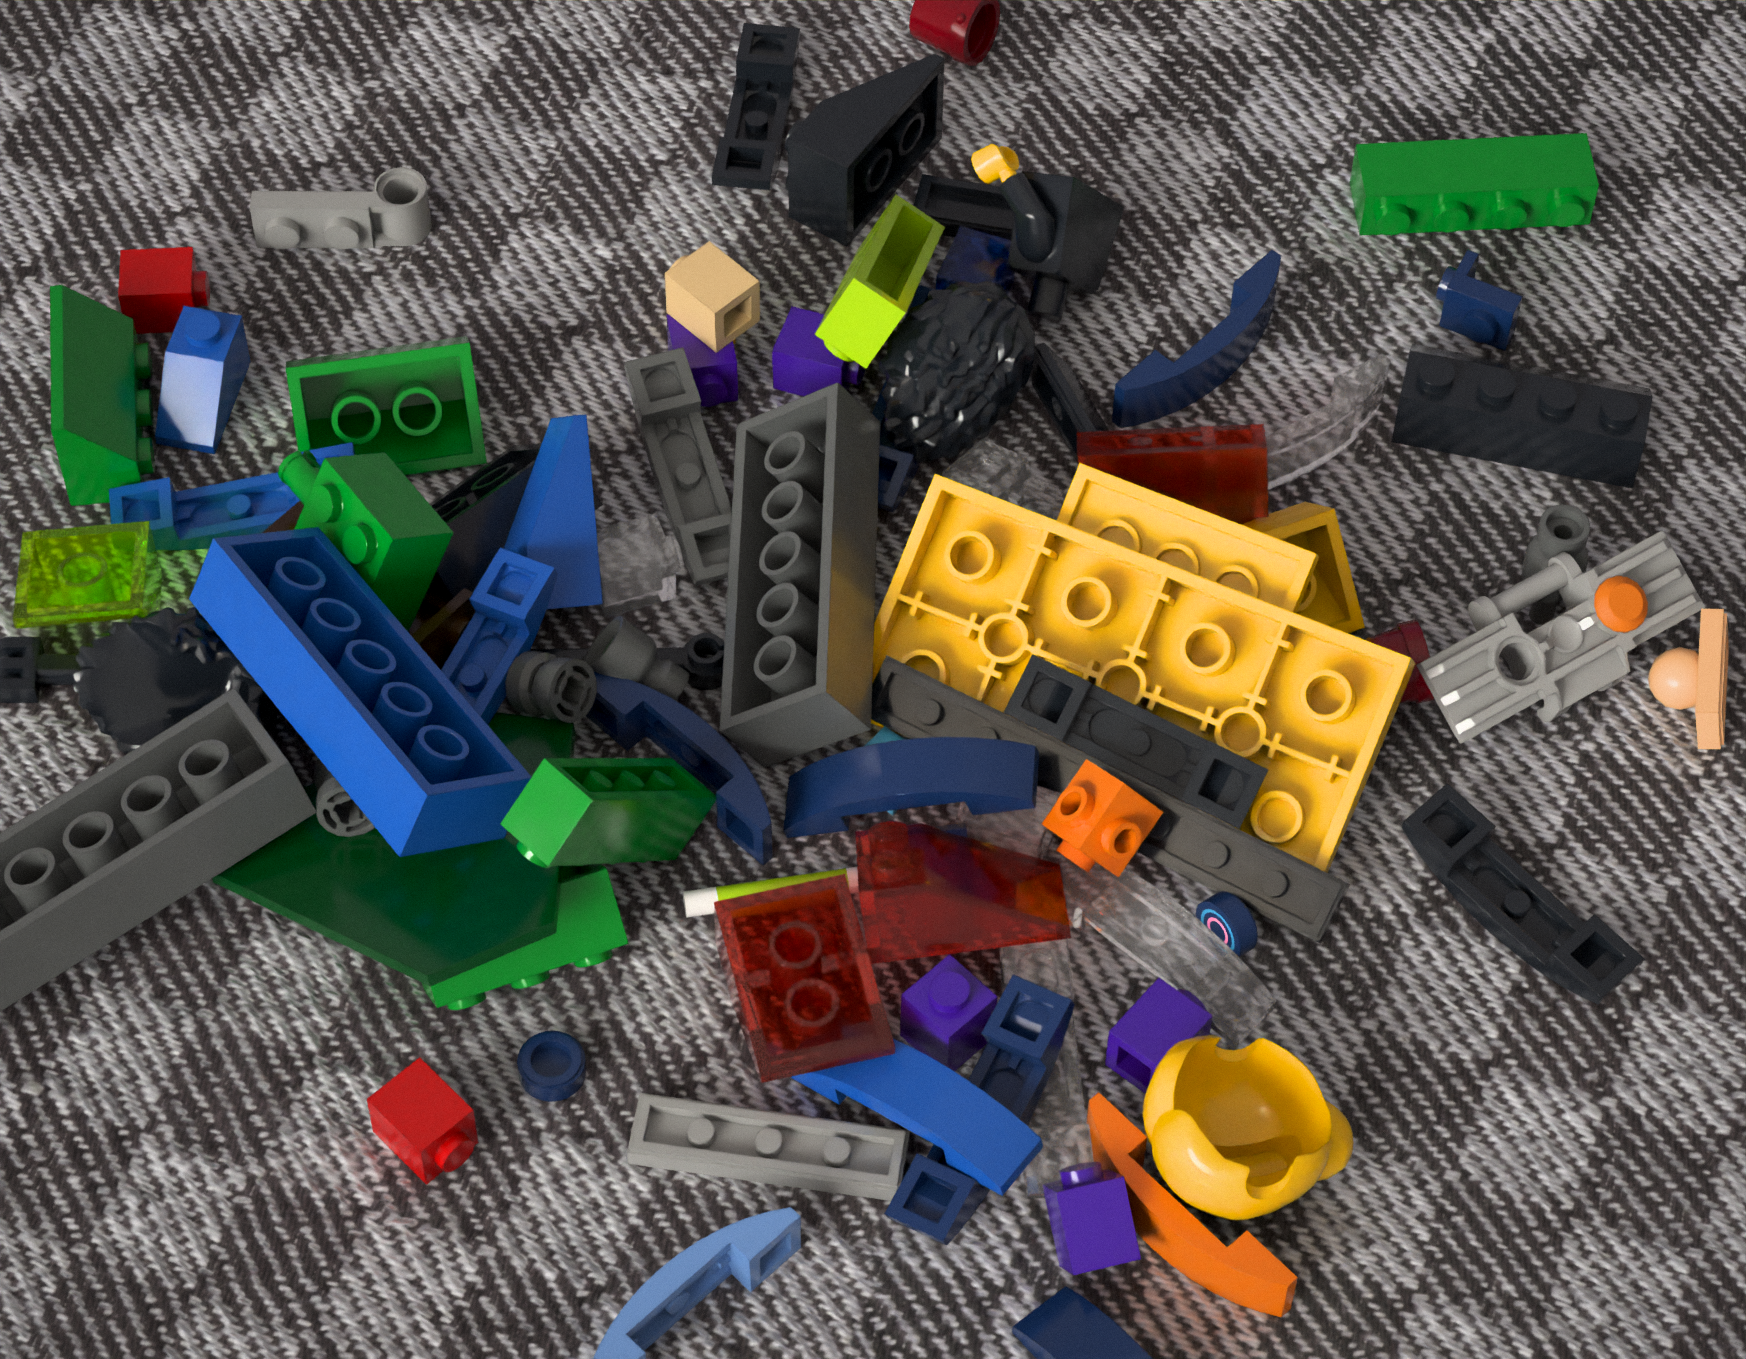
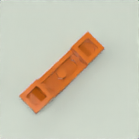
(1239, 1273)

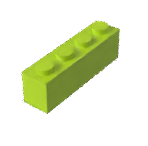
(879, 283)

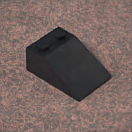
(863, 148)

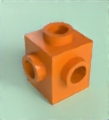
(1100, 820)

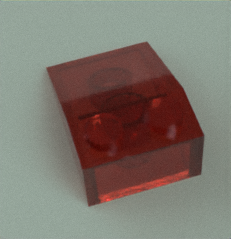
(952, 894)
(801, 978)

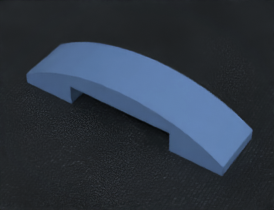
(744, 1249)

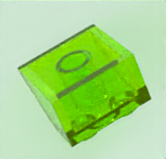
(86, 576)

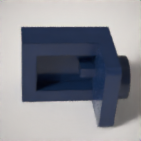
(1476, 307)

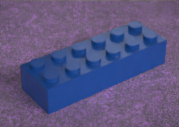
(359, 690)

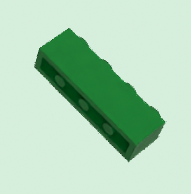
(1473, 184)
(607, 811)

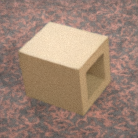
(712, 296)

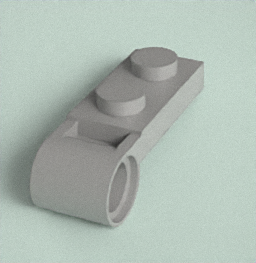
(387, 216)

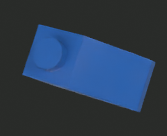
(201, 379)

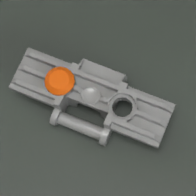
(1568, 656)

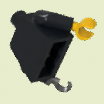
(1058, 229)

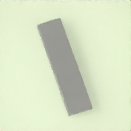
(768, 1146)

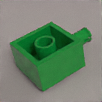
(373, 522)

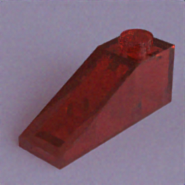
(1201, 466)

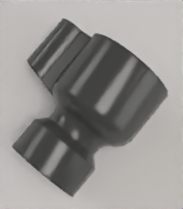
(1559, 530)
(631, 654)

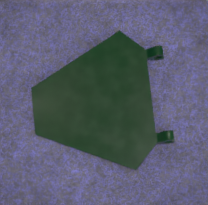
(421, 910)

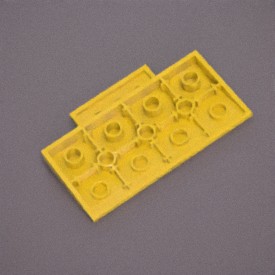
(1163, 614)

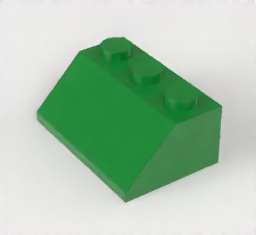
(98, 397)
(395, 400)
(585, 934)

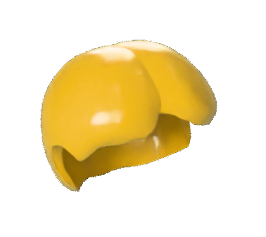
(1241, 1127)

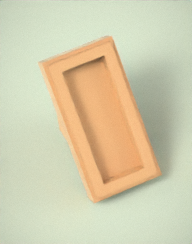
(1689, 679)

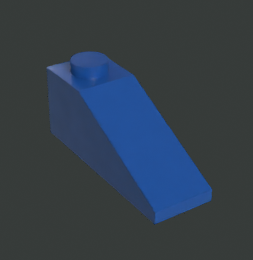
(558, 515)

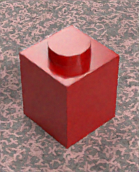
(158, 285)
(423, 1121)

